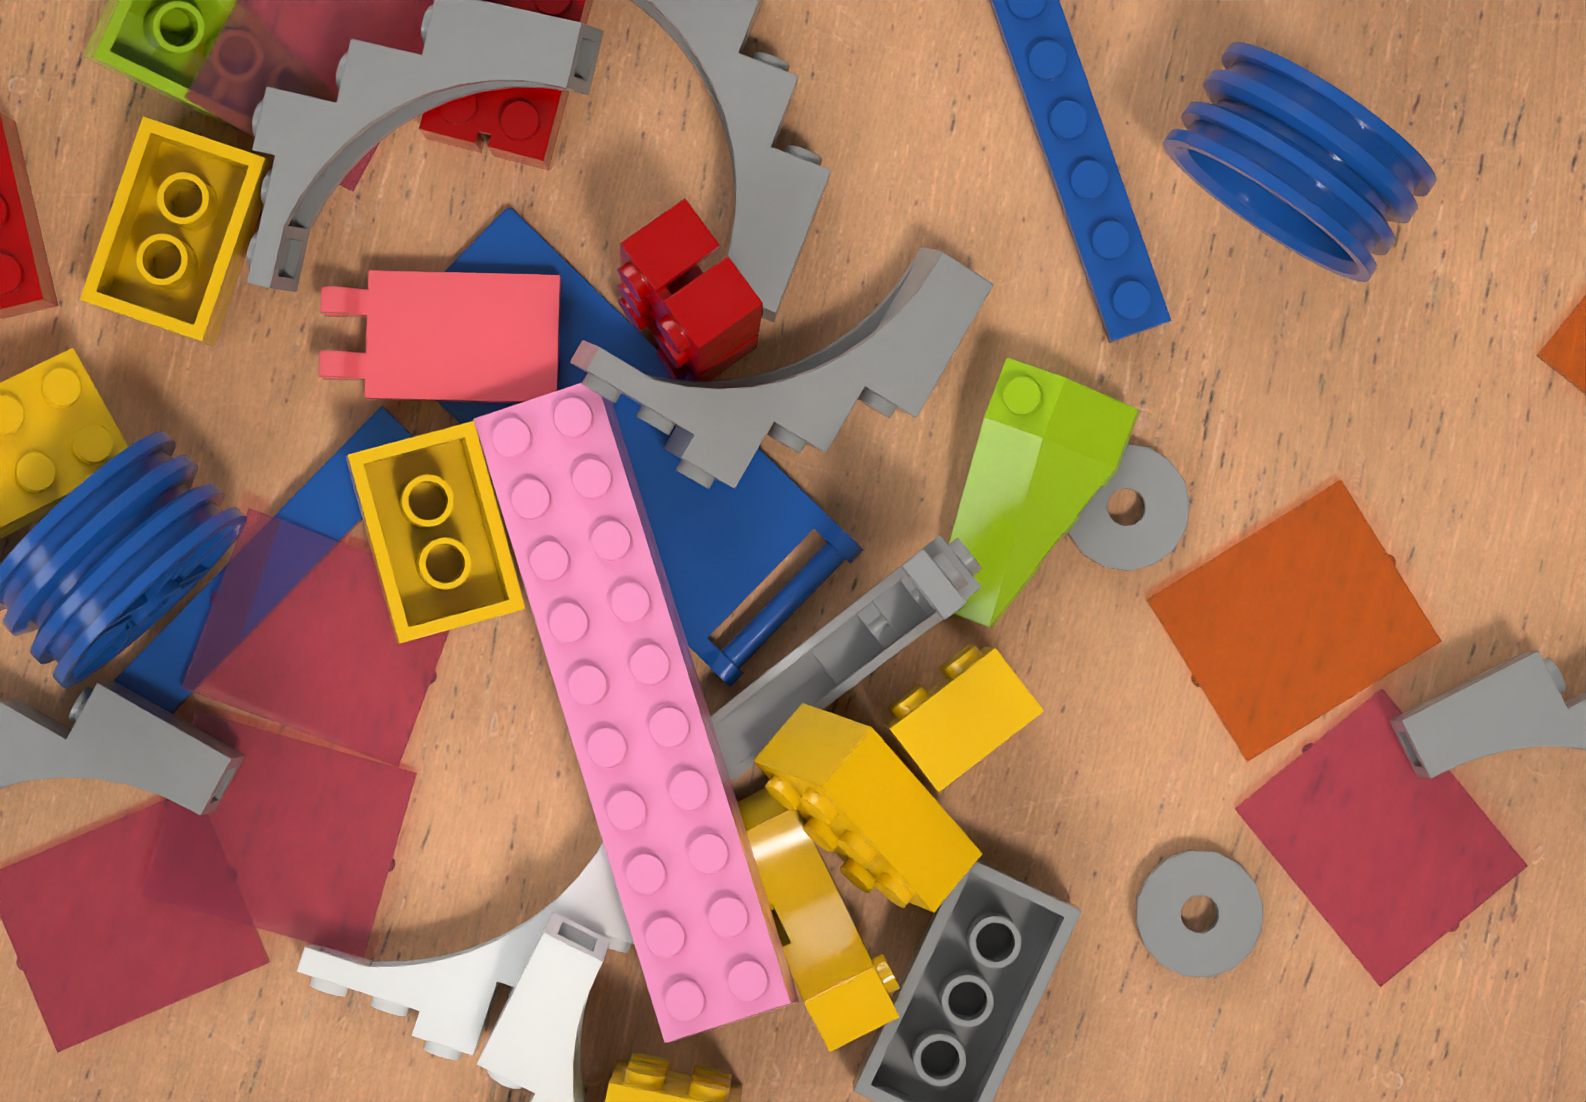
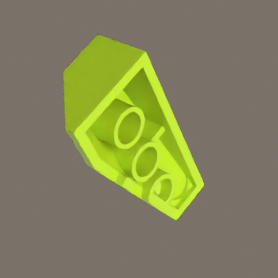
(1031, 475)

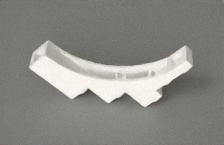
(460, 987)
(542, 1021)

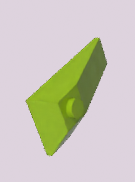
(158, 42)

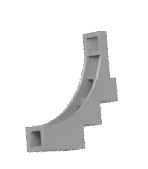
(318, 141)
(773, 188)
(882, 362)
(847, 648)
(1492, 713)
(117, 741)

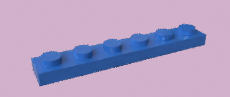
(1082, 166)

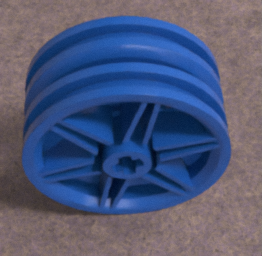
(1300, 161)
(114, 557)

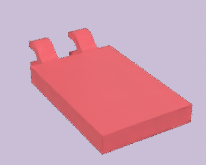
(450, 336)

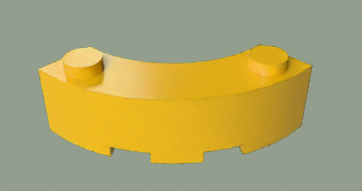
(822, 945)

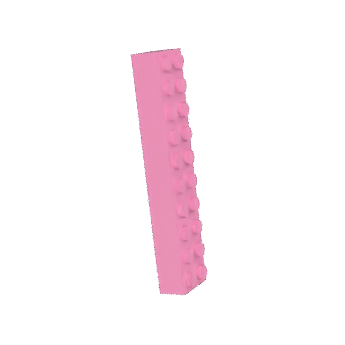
(635, 712)

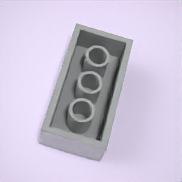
(968, 991)

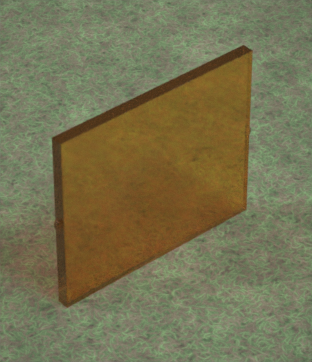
(1293, 620)

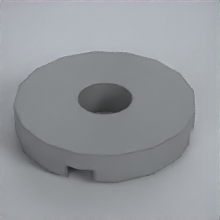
(1158, 529)
(1236, 921)

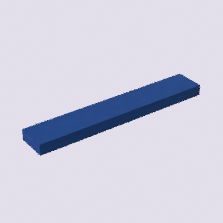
(322, 505)

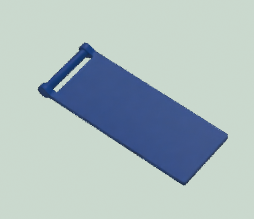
(710, 540)

